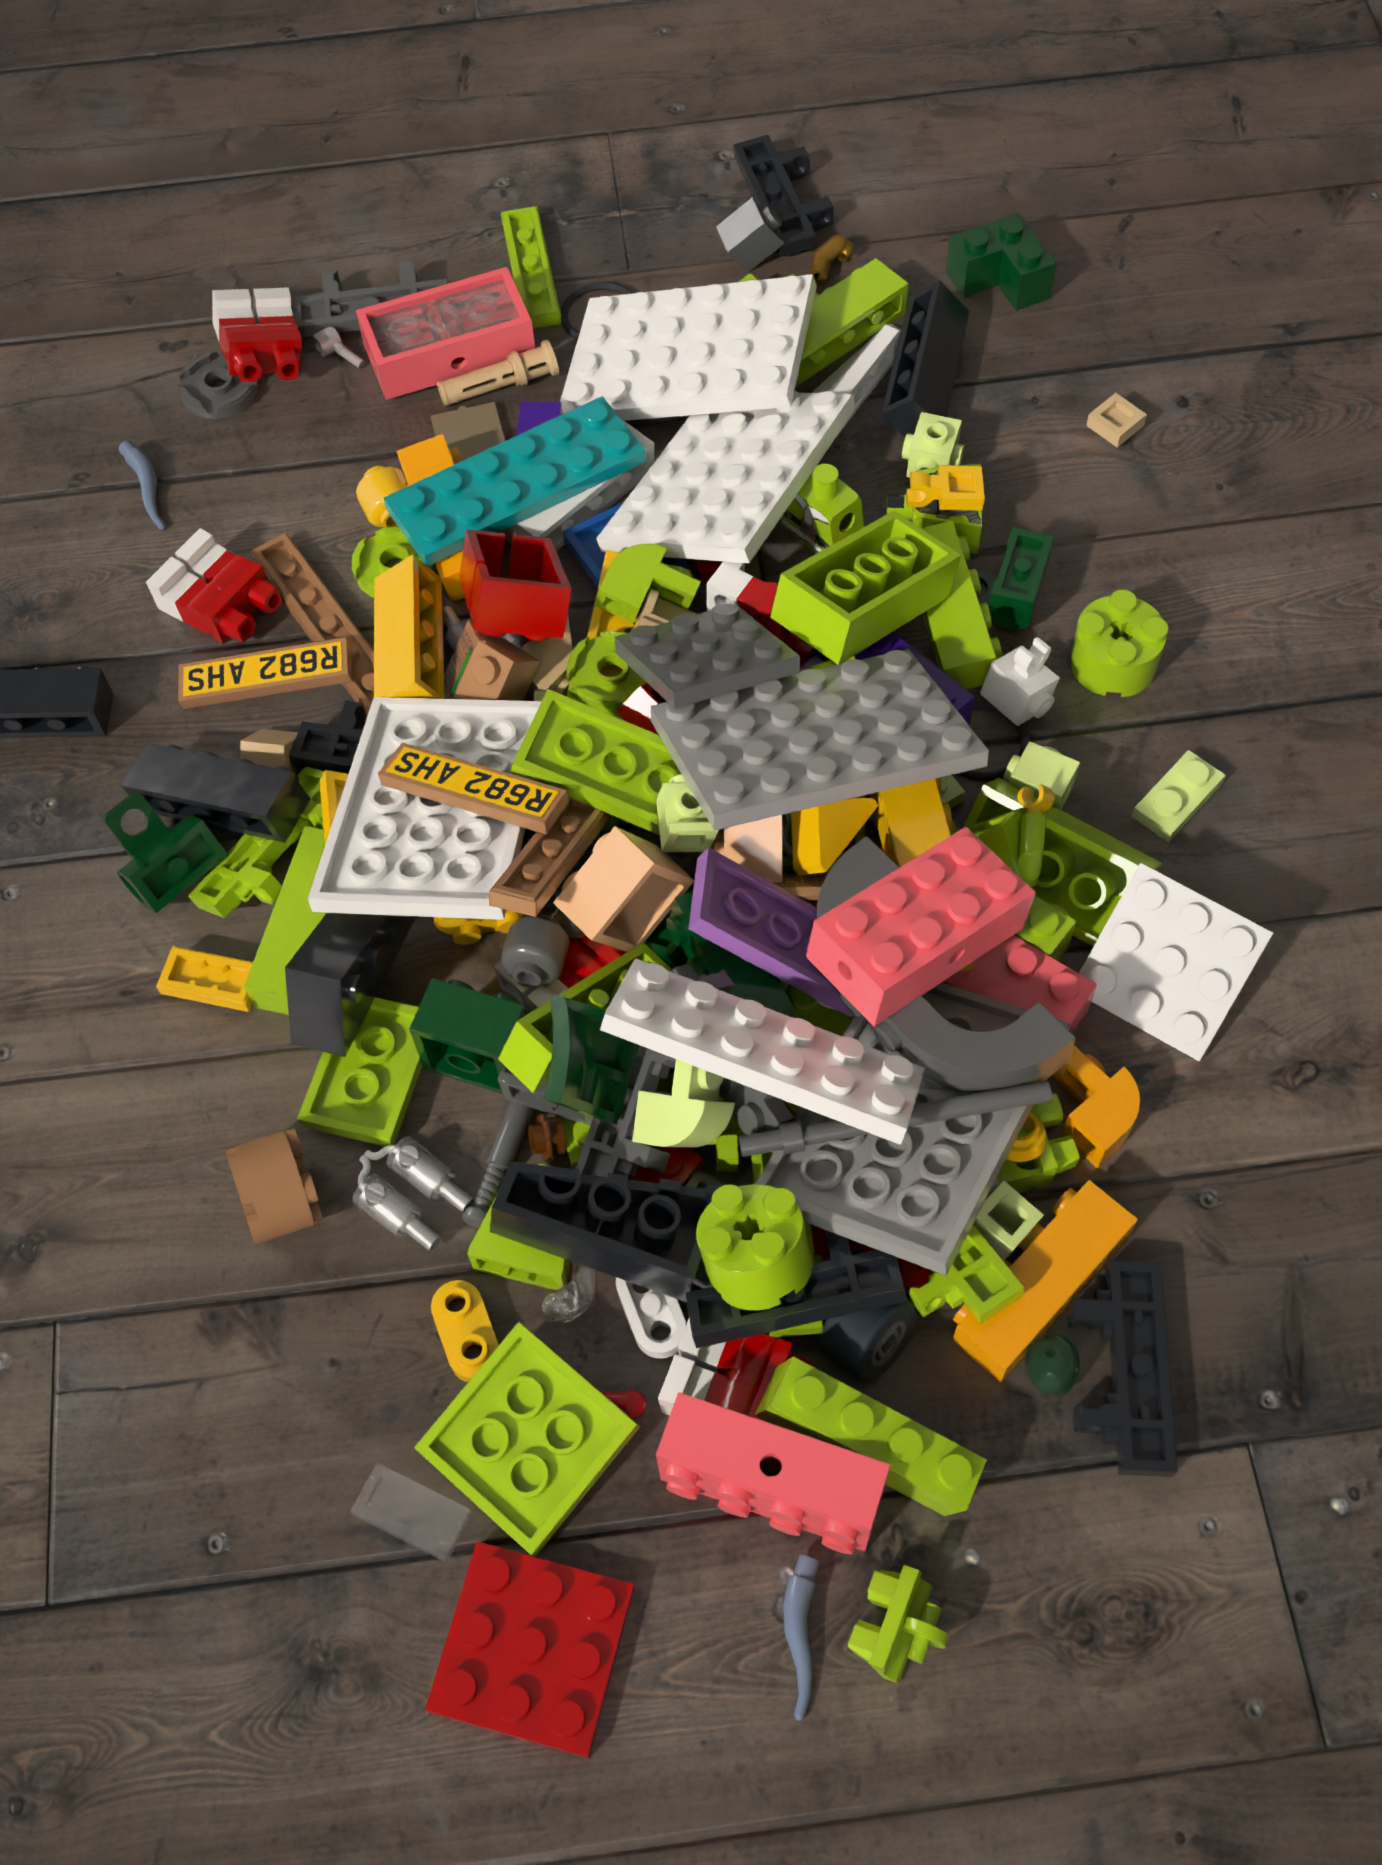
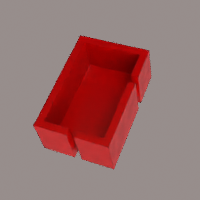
(527, 601)

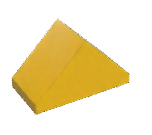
(825, 831)

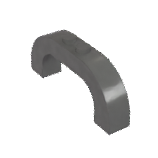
(952, 1056)

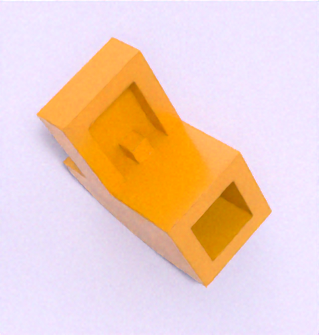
(1106, 1110)

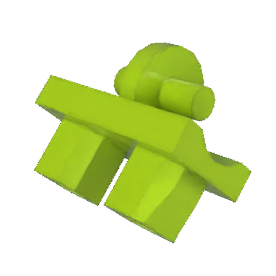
(907, 1625)

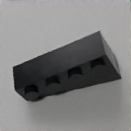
(606, 1223)

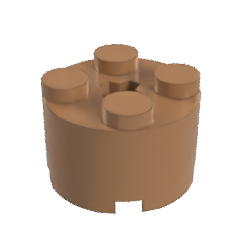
(274, 1185)

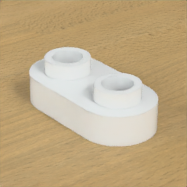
(646, 1313)

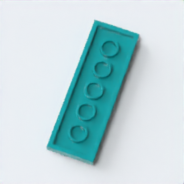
(515, 479)

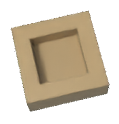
(1116, 420)

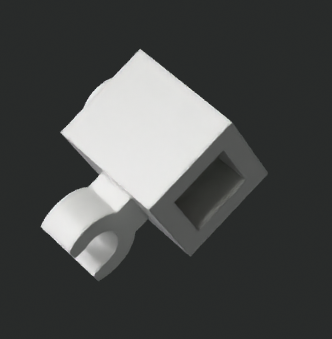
(1021, 683)

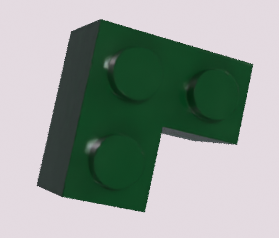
(1004, 256)

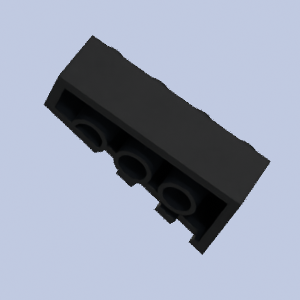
(339, 975)

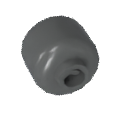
(535, 950)

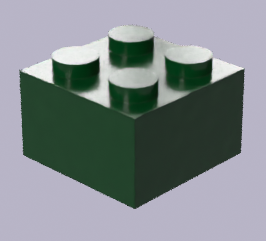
(464, 1032)

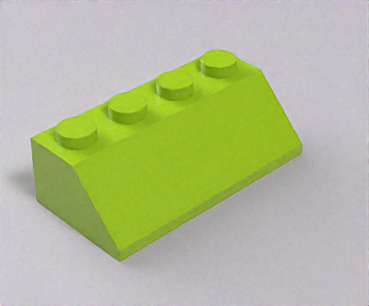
(1080, 864)

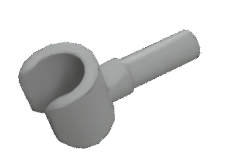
(330, 341)

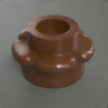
(547, 1137)

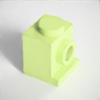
(681, 819)

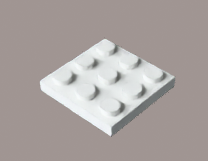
(1173, 961)

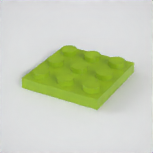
(527, 1438)

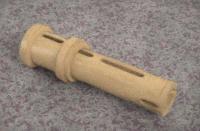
(517, 369)

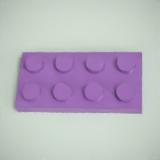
(758, 924)

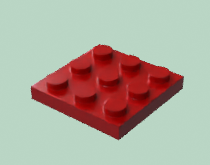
(531, 1649)

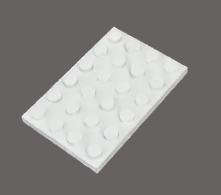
(692, 349)
(728, 479)
(410, 852)

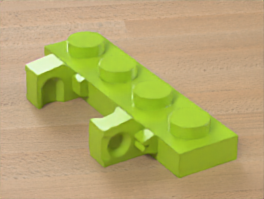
(250, 861)
(974, 1278)

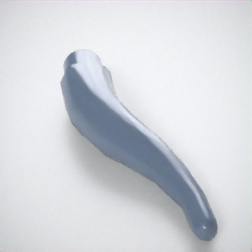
(147, 477)
(795, 1612)

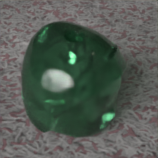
(1052, 1364)

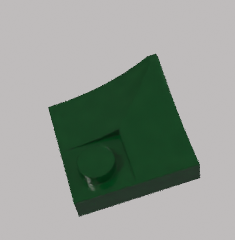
(587, 1064)

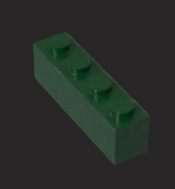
(709, 958)

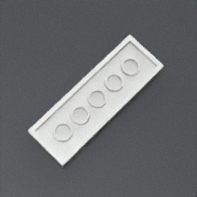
(765, 1050)

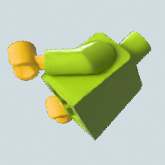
(1018, 837)

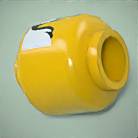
(372, 489)

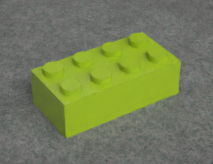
(864, 586)

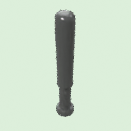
(503, 1151)

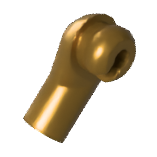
(822, 257)

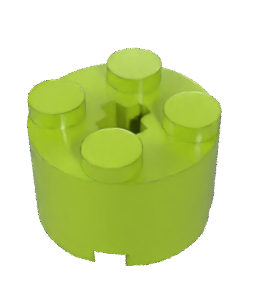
(1118, 644)
(754, 1245)

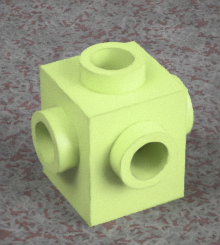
(930, 452)

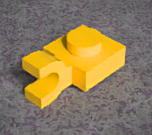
(953, 486)

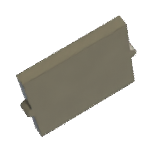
(470, 428)

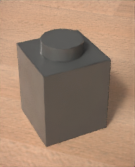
(751, 233)

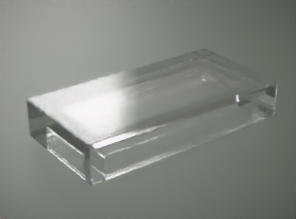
(411, 1512)

